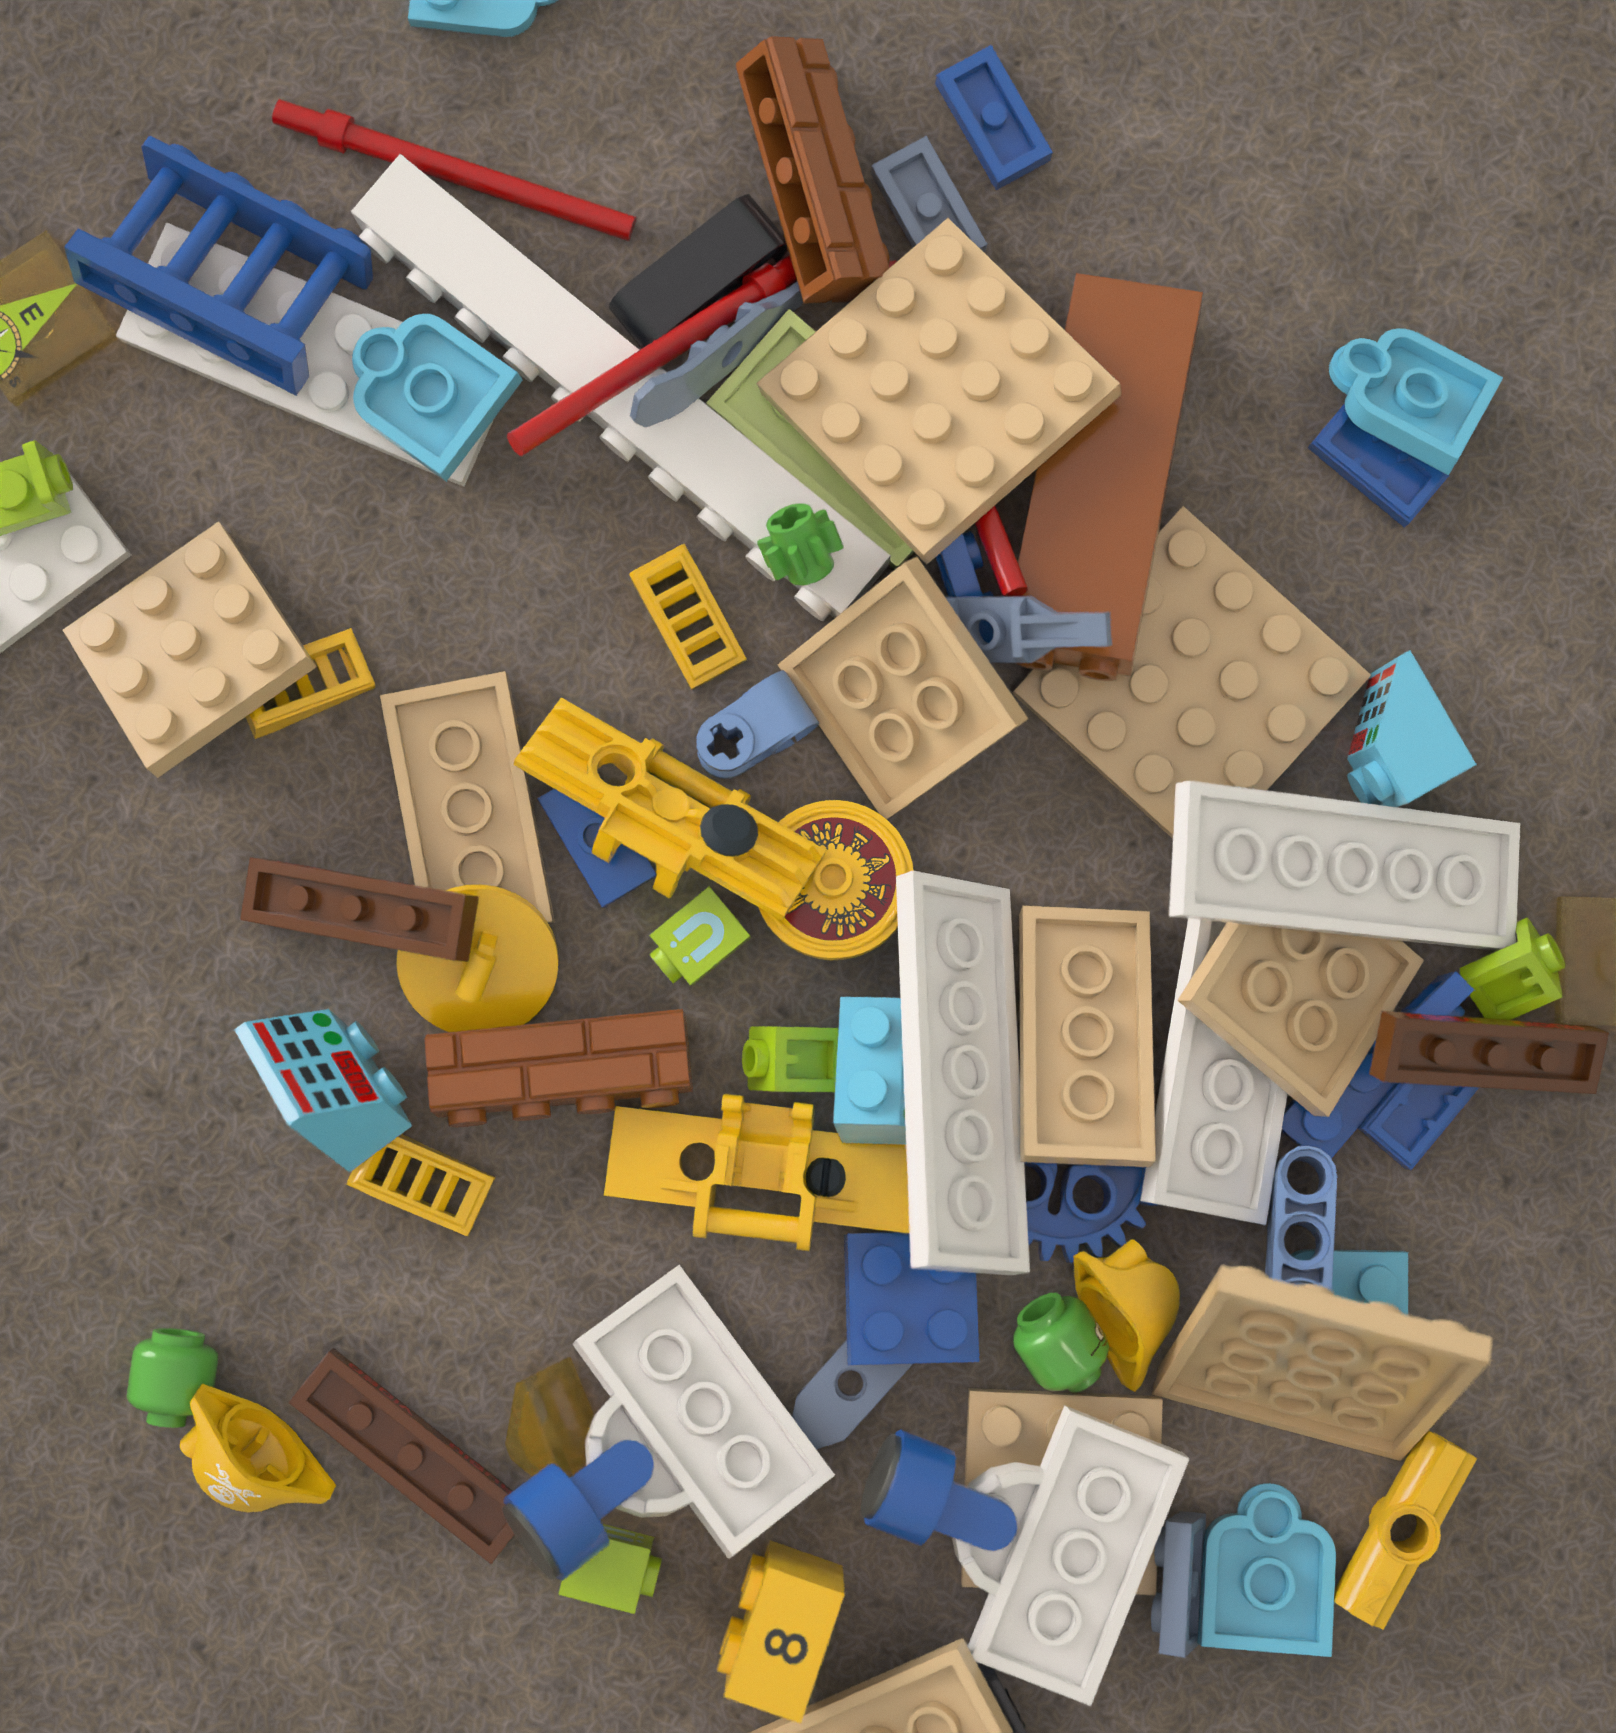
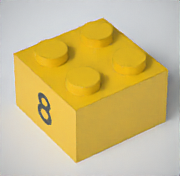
(785, 1630)

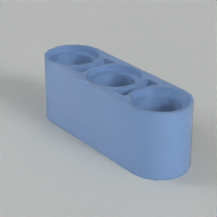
(1311, 1211)

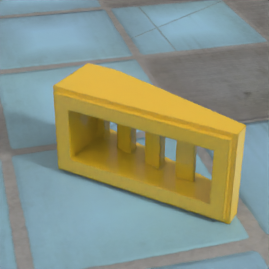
(664, 567)
(311, 703)
(363, 1180)

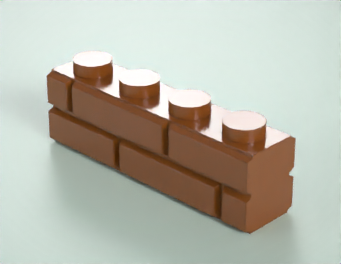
(812, 168)
(558, 1065)

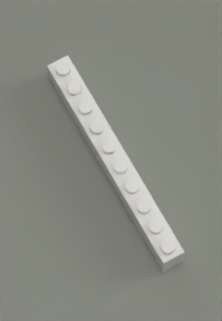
(569, 346)

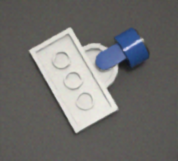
(680, 1430)
(1046, 1541)

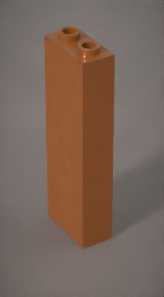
(1106, 488)

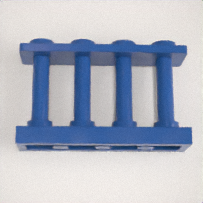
(220, 321)

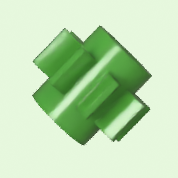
(800, 544)

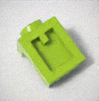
(33, 488)
(1517, 975)
(791, 1059)

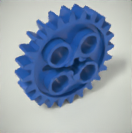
(1072, 1226)

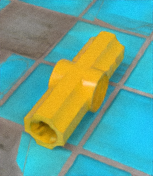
(1385, 1567)

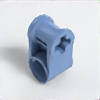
(762, 720)

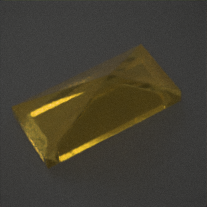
(549, 1420)

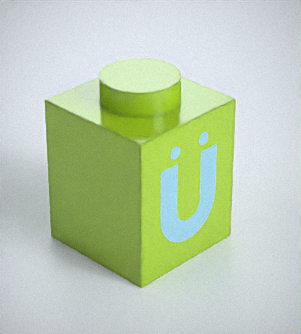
(697, 938)
(616, 1573)

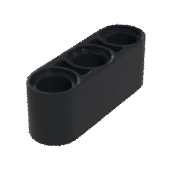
(698, 270)

